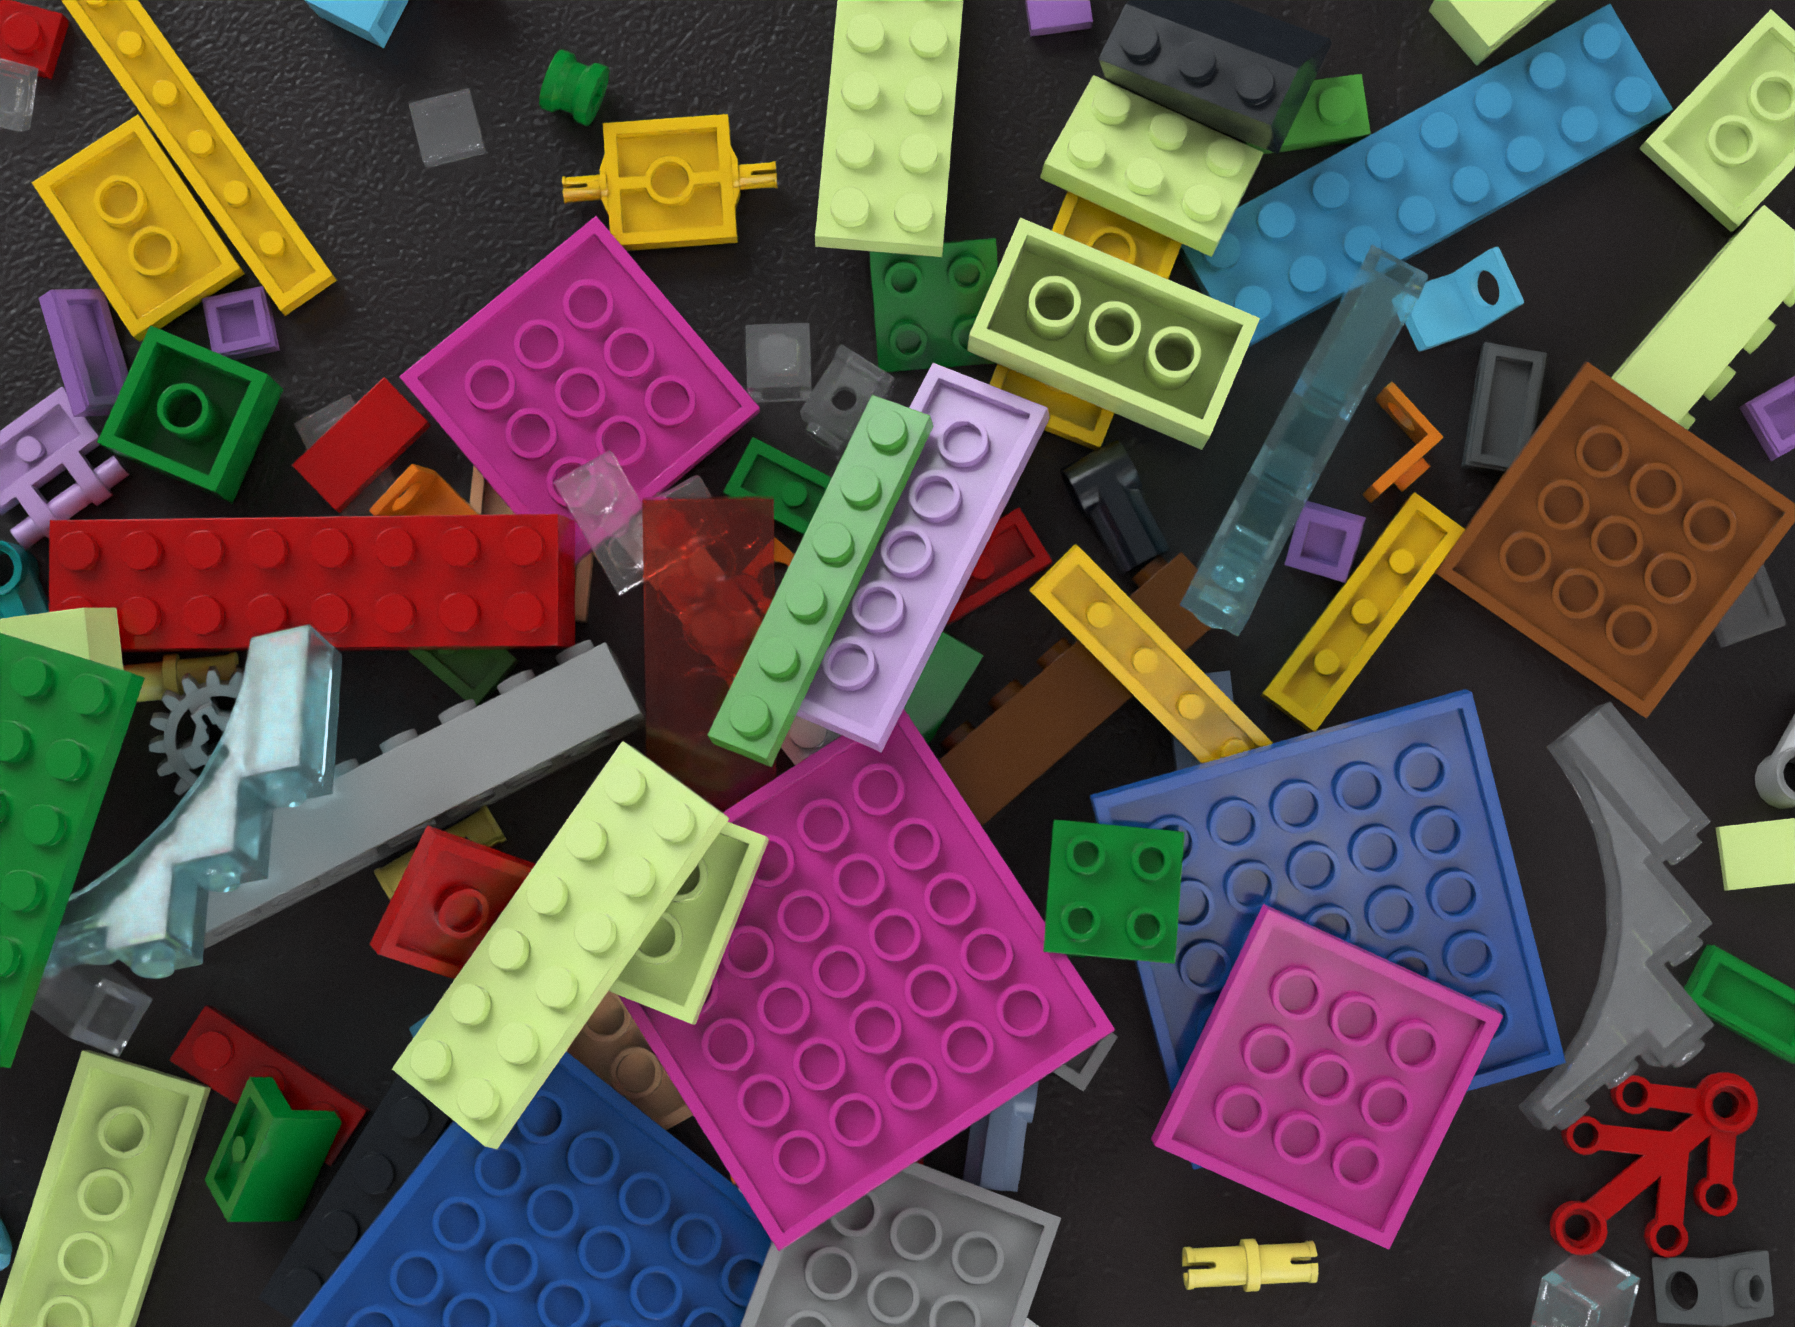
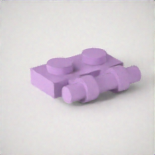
(38, 450)

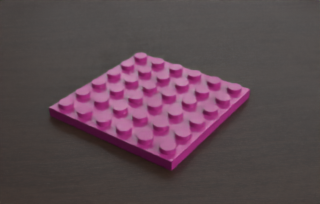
(868, 988)

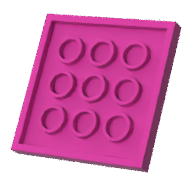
(574, 367)
(1326, 1077)

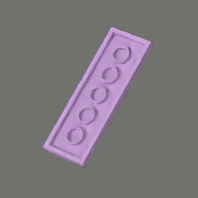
(924, 553)

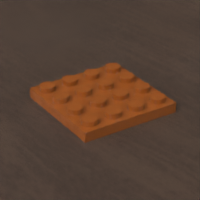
(1617, 539)

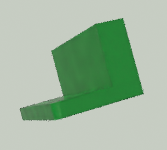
(269, 1156)

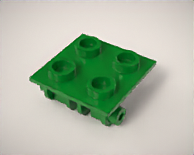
(930, 304)
(1113, 892)

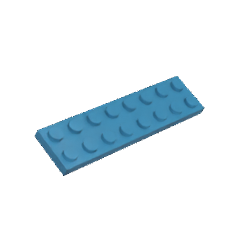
(1432, 172)

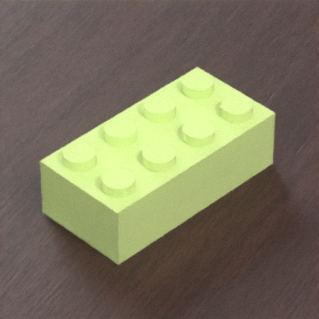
(1112, 333)

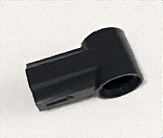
(1108, 492)

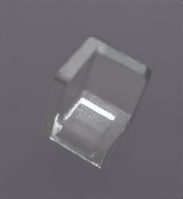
(1586, 1294)

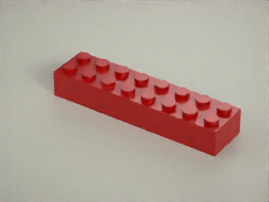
(349, 577)

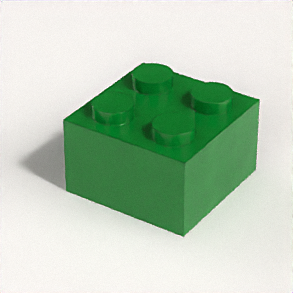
(190, 414)

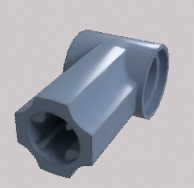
(997, 1144)

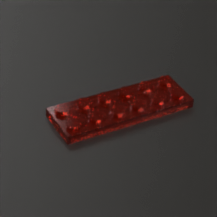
(703, 603)

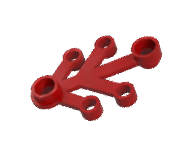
(1662, 1157)

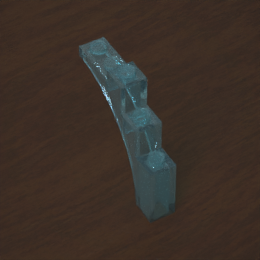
(1302, 441)
(220, 833)

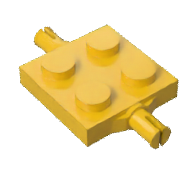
(670, 182)

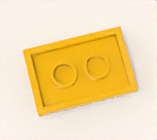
(138, 227)

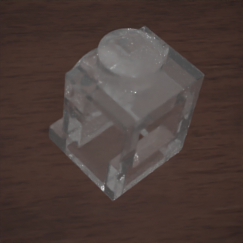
(849, 373)

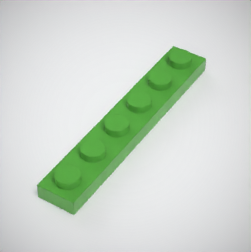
(820, 581)

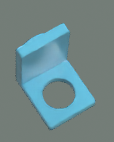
(1452, 304)

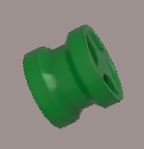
(574, 87)

